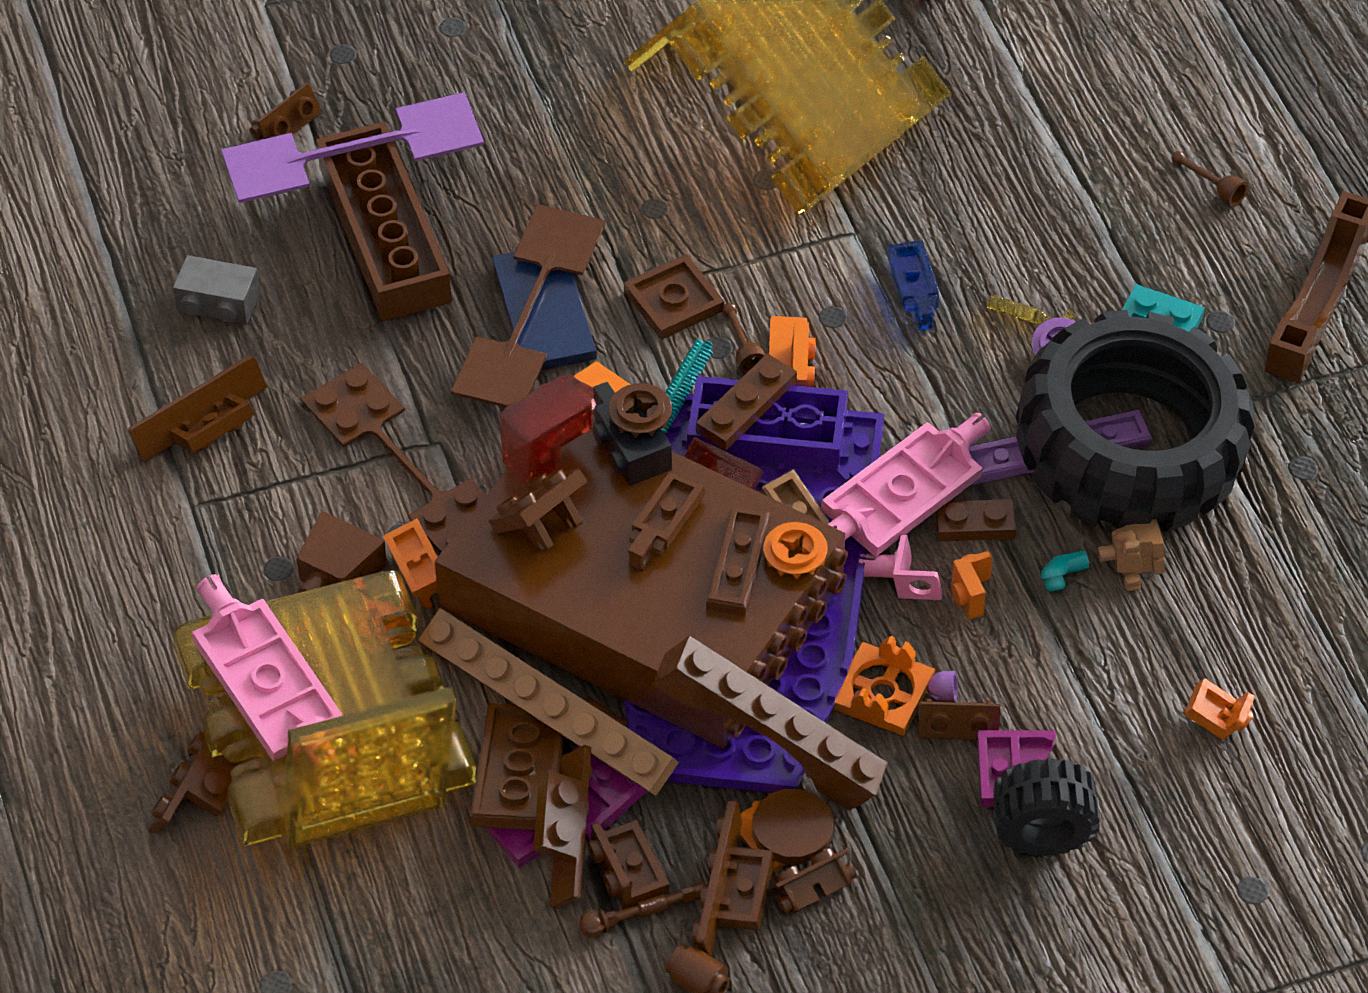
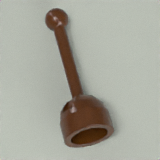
(1229, 188)
(749, 350)

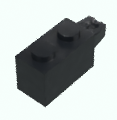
(633, 457)

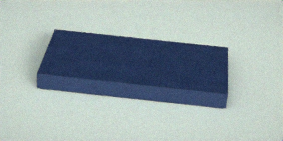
(557, 318)

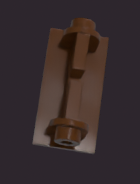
(288, 115)
(956, 720)
(797, 887)

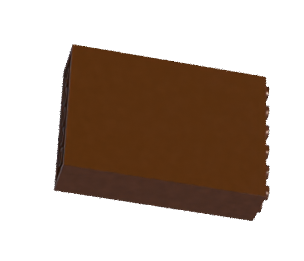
(614, 622)

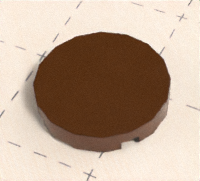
(792, 825)

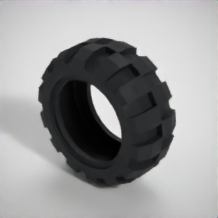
(1145, 360)

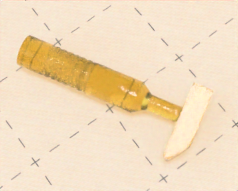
(1022, 311)

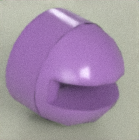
(944, 686)

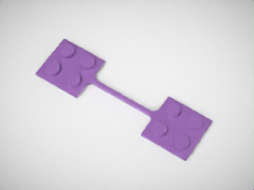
(278, 167)

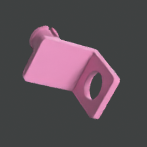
(898, 568)

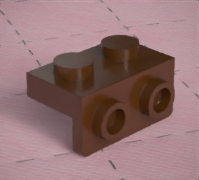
(627, 862)

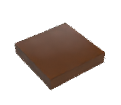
(673, 296)

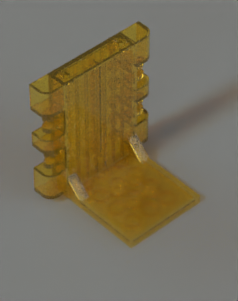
(807, 79)
(376, 762)

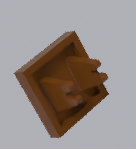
(542, 496)

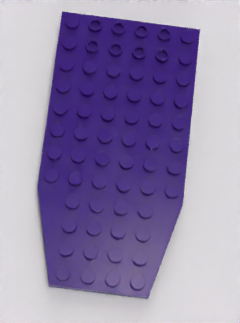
(826, 448)

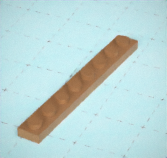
(548, 702)

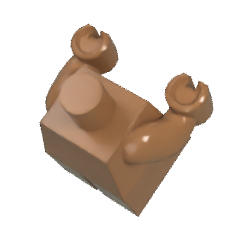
(1134, 551)

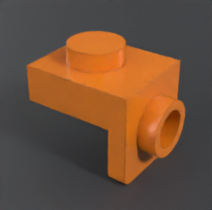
(967, 580)
(1218, 710)

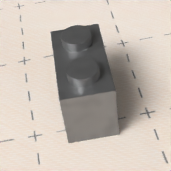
(216, 290)

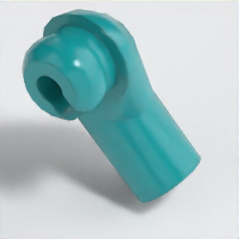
(1062, 565)

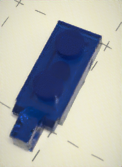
(914, 280)

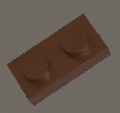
(976, 520)

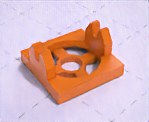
(873, 709)

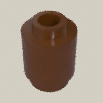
(697, 971)

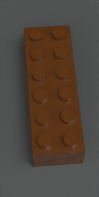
(385, 225)

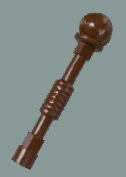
(595, 922)

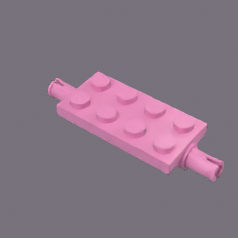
(906, 484)
(260, 668)

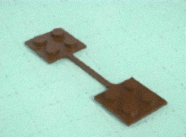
(505, 370)
(359, 406)

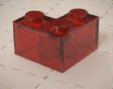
(541, 426)

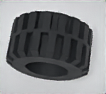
(1046, 807)

